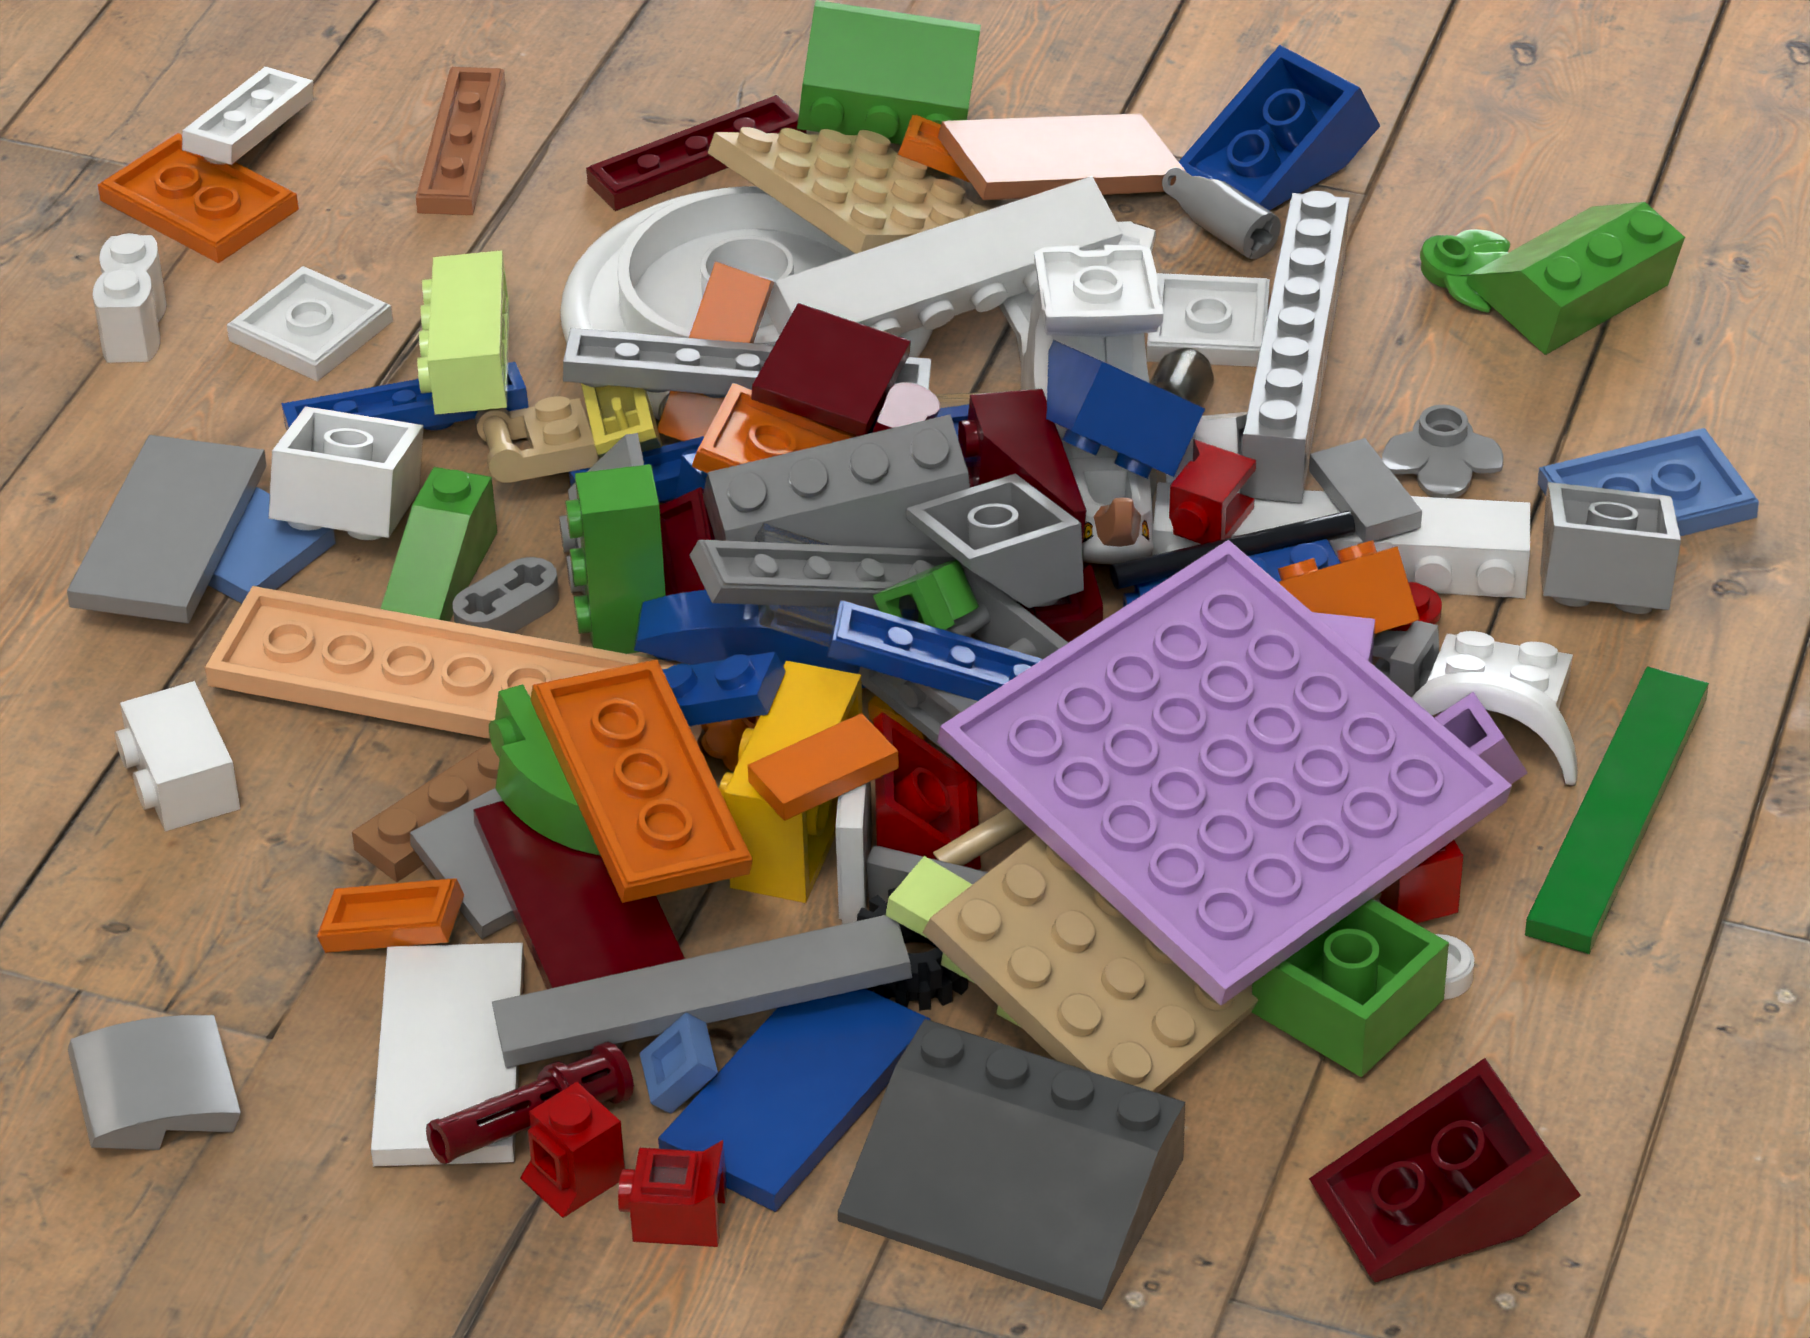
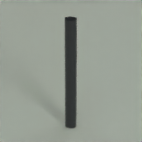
(1169, 563)

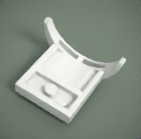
(1509, 680)

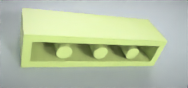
(465, 333)

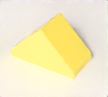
(619, 412)

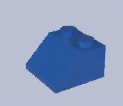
(1118, 411)

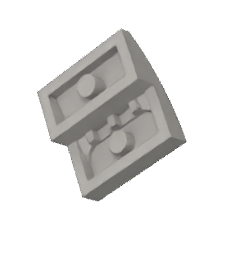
(153, 1079)

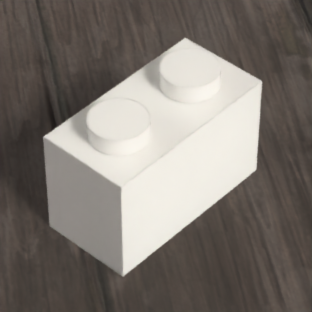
(177, 756)

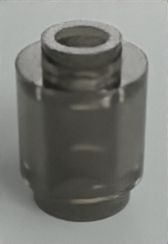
(1185, 375)

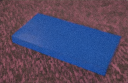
(795, 1090)

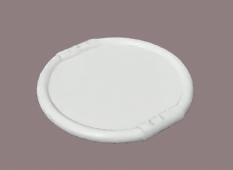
(657, 264)

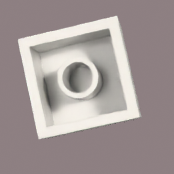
(345, 473)

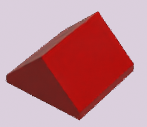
(924, 799)

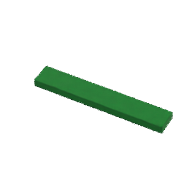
(1616, 810)

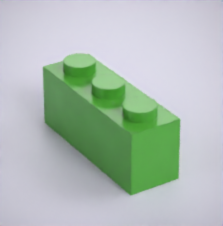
(618, 552)

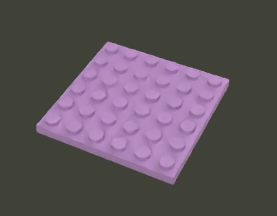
(1224, 769)

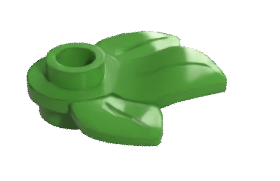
(1451, 258)

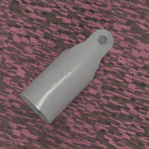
(1224, 212)

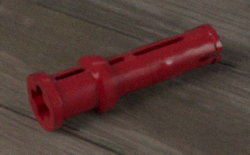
(461, 1131)

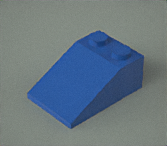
(1283, 131)

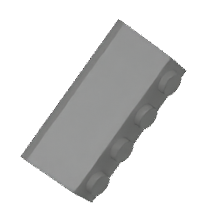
(842, 489)

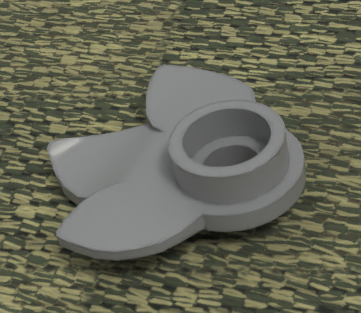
(1442, 452)

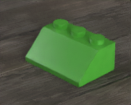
(882, 68)
(1581, 272)

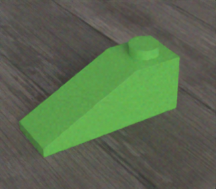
(442, 543)

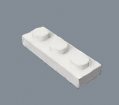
(247, 116)

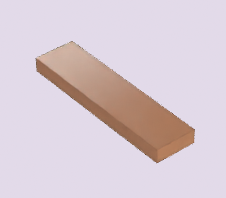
(461, 141)

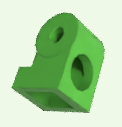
(939, 593)

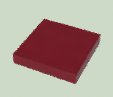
(831, 370)

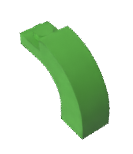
(531, 775)

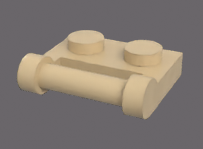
(556, 434)

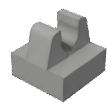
(1408, 655)

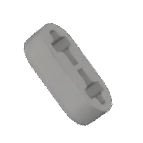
(509, 596)

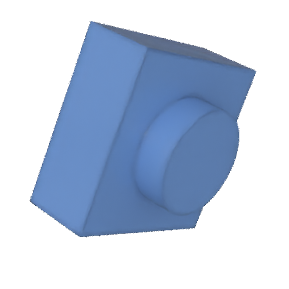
(678, 1063)

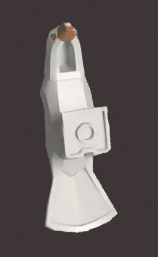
(1103, 309)

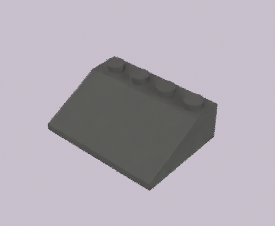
(1015, 1163)

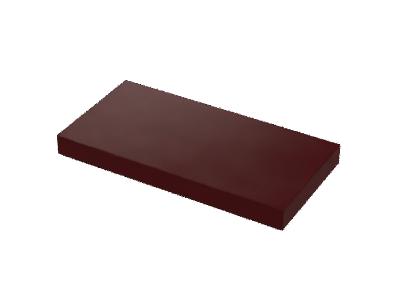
(571, 905)

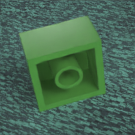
(1357, 986)

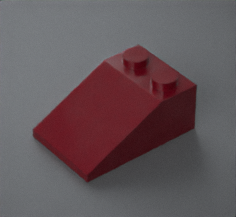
(1011, 436)
(1444, 1179)

